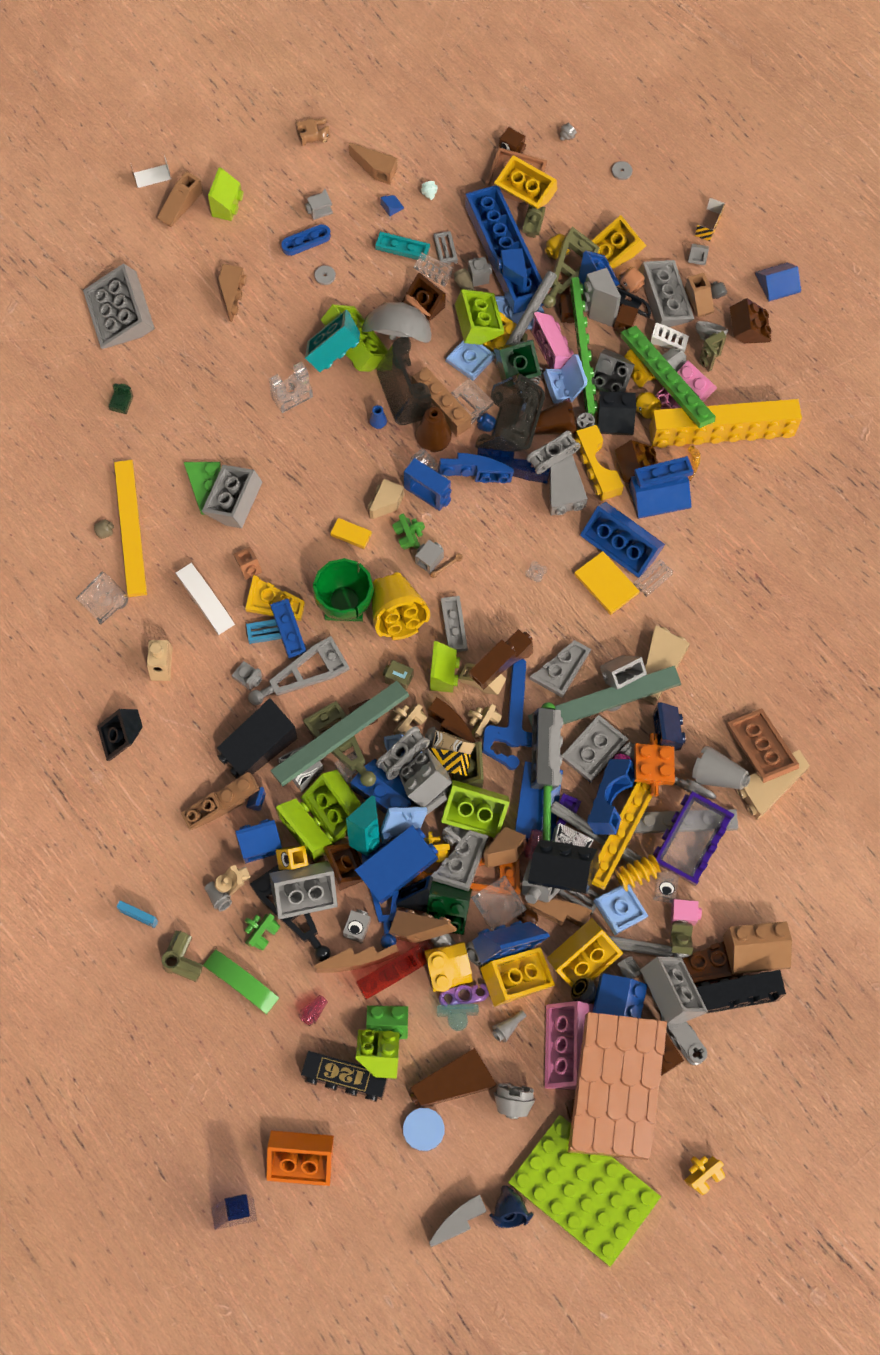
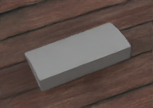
(666, 293)

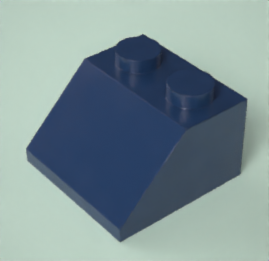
(668, 726)

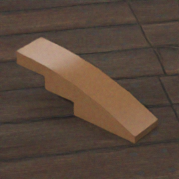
(349, 961)

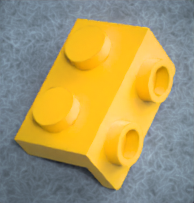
(640, 372)

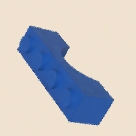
(617, 777)

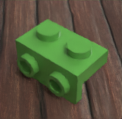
(388, 1019)

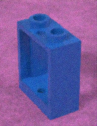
(427, 484)

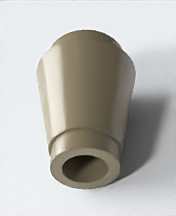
(463, 279)

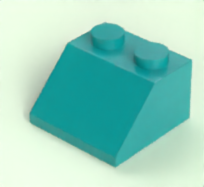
(363, 827)

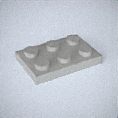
(594, 748)

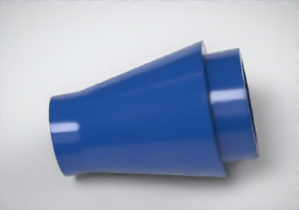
(378, 418)

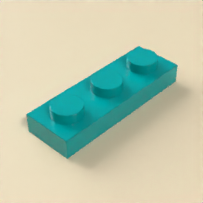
(401, 246)

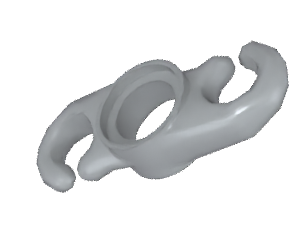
(691, 786)

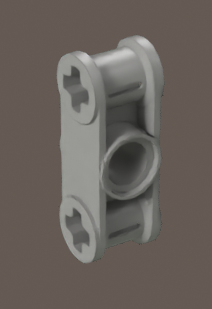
(563, 445)
(393, 760)
(687, 1042)

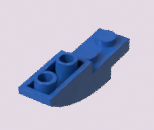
(481, 467)

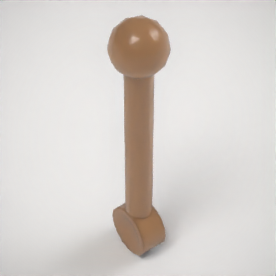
(458, 557)

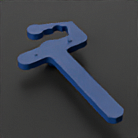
(513, 734)

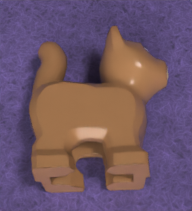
(309, 133)

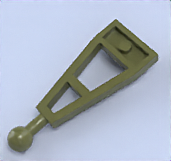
(579, 244)
(329, 717)

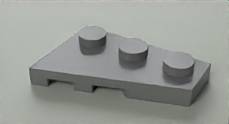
(562, 669)
(462, 864)

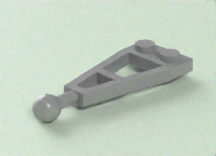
(329, 654)

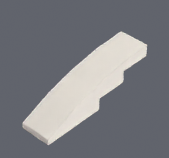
(205, 598)

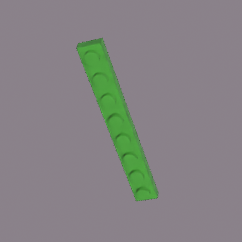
(582, 340)
(668, 377)

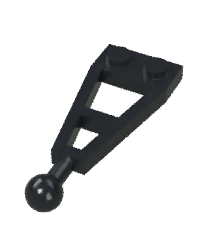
(262, 888)

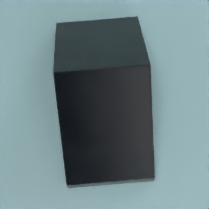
(416, 895)

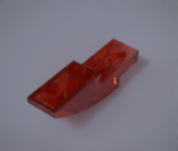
(393, 970)

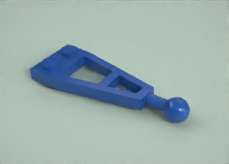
(387, 939)

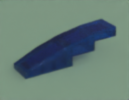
(521, 467)

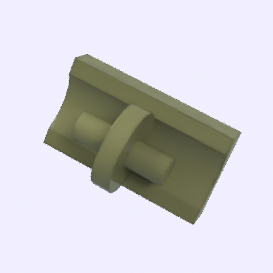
(533, 221)

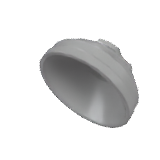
(705, 329)

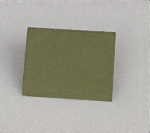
(475, 770)

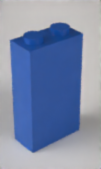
(397, 863)

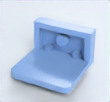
(566, 381)

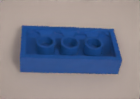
(531, 805)

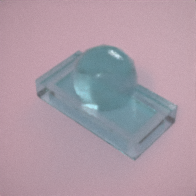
(458, 1014)

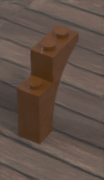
(502, 657)

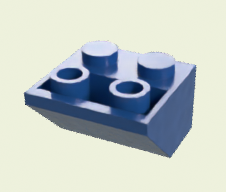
(258, 840)

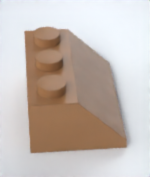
(758, 947)

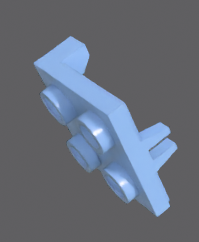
(399, 820)

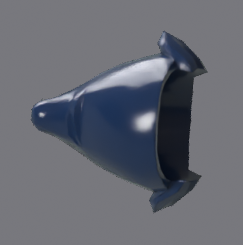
(510, 1205)

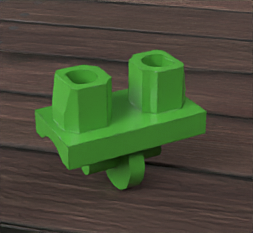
(405, 525)
(267, 923)

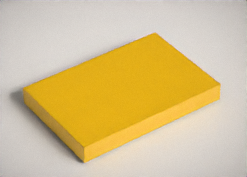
(606, 583)

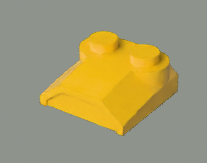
(448, 966)

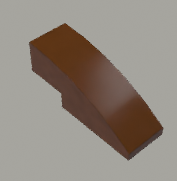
(450, 720)

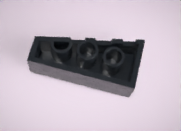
(743, 991)

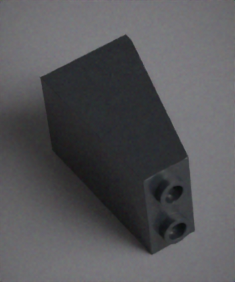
(257, 740)

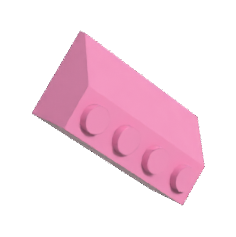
(564, 1043)

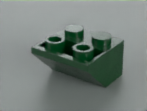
(449, 903)

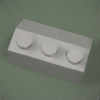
(601, 297)
(232, 495)
(303, 890)
(673, 990)

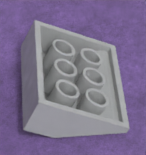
(118, 307)

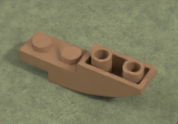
(220, 803)

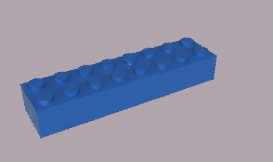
(500, 232)

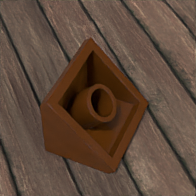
(427, 295)
(343, 862)

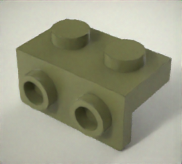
(711, 349)

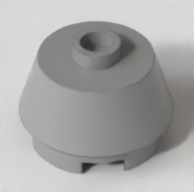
(514, 1100)

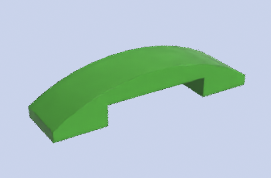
(241, 981)

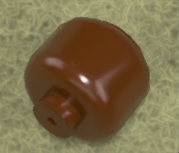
(528, 916)

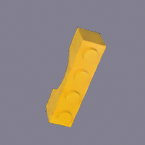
(606, 482)

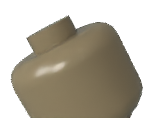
(103, 528)

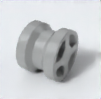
(585, 419)

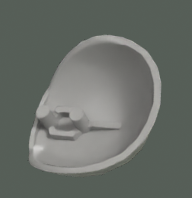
(398, 320)

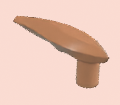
(413, 302)

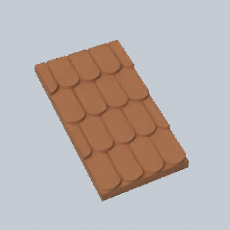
(617, 1086)

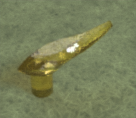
(695, 461)

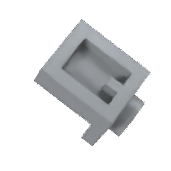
(247, 676)

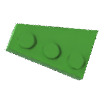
(202, 478)

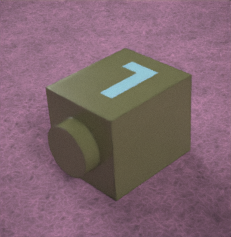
(399, 673)

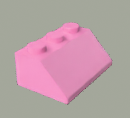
(550, 340)

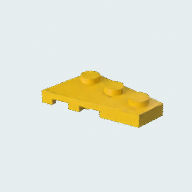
(264, 594)

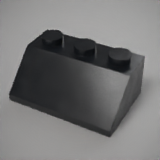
(563, 866)

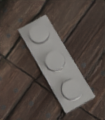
(454, 623)

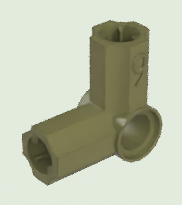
(177, 949)

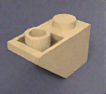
(387, 499)

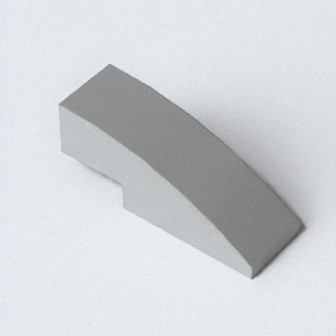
(458, 1221)

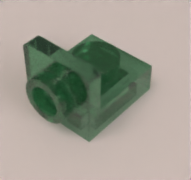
(121, 398)

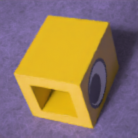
(291, 857)

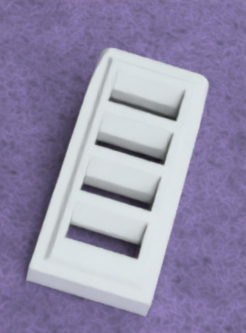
(667, 343)

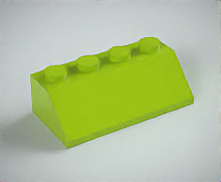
(369, 349)

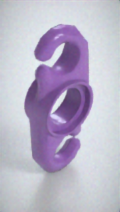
(471, 989)

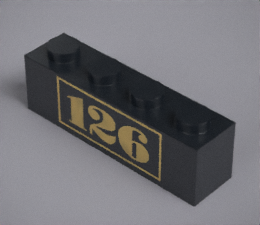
(342, 1075)

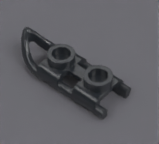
(635, 302)

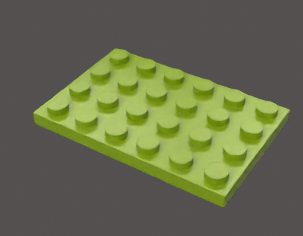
(585, 1193)

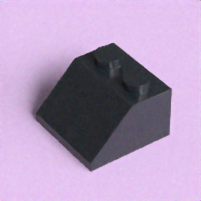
(616, 413)

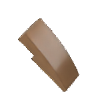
(559, 911)

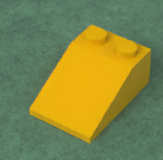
(619, 242)
(517, 976)

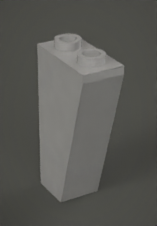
(566, 487)

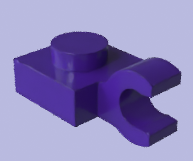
(570, 803)

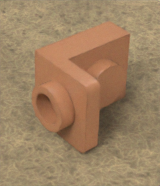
(248, 563)

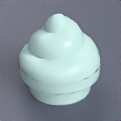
(429, 189)

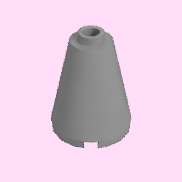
(719, 771)

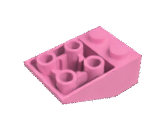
(697, 382)

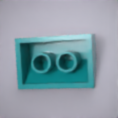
(332, 342)

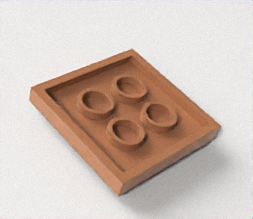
(501, 160)

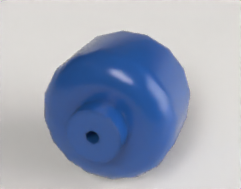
(486, 422)

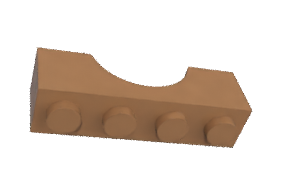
(456, 416)

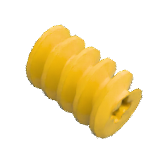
(637, 872)

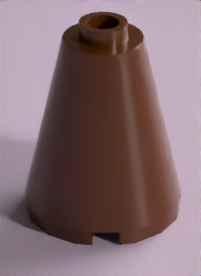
(557, 419)
(433, 431)

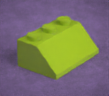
(478, 316)
(331, 803)
(475, 809)
(304, 828)

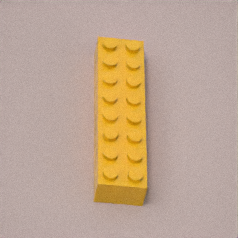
(731, 423)

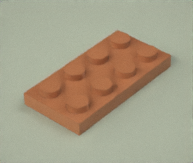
(763, 745)

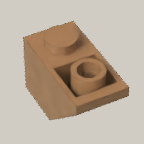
(700, 294)
(505, 848)

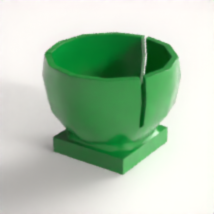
(343, 590)

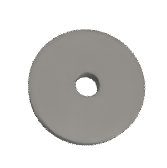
(627, 170)
(325, 280)

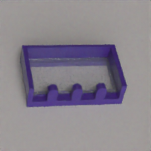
(692, 837)

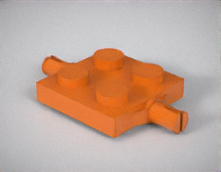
(654, 764)

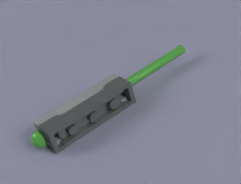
(546, 757)

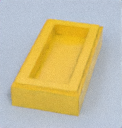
(351, 533)

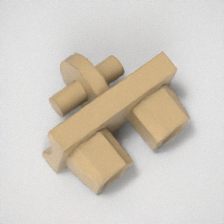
(414, 714)
(488, 715)
(232, 880)

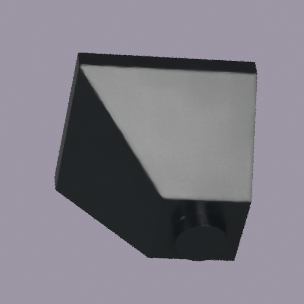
(119, 731)

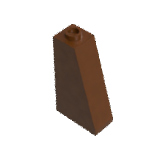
(455, 1080)

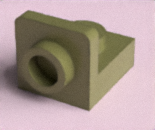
(681, 938)

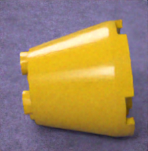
(397, 607)

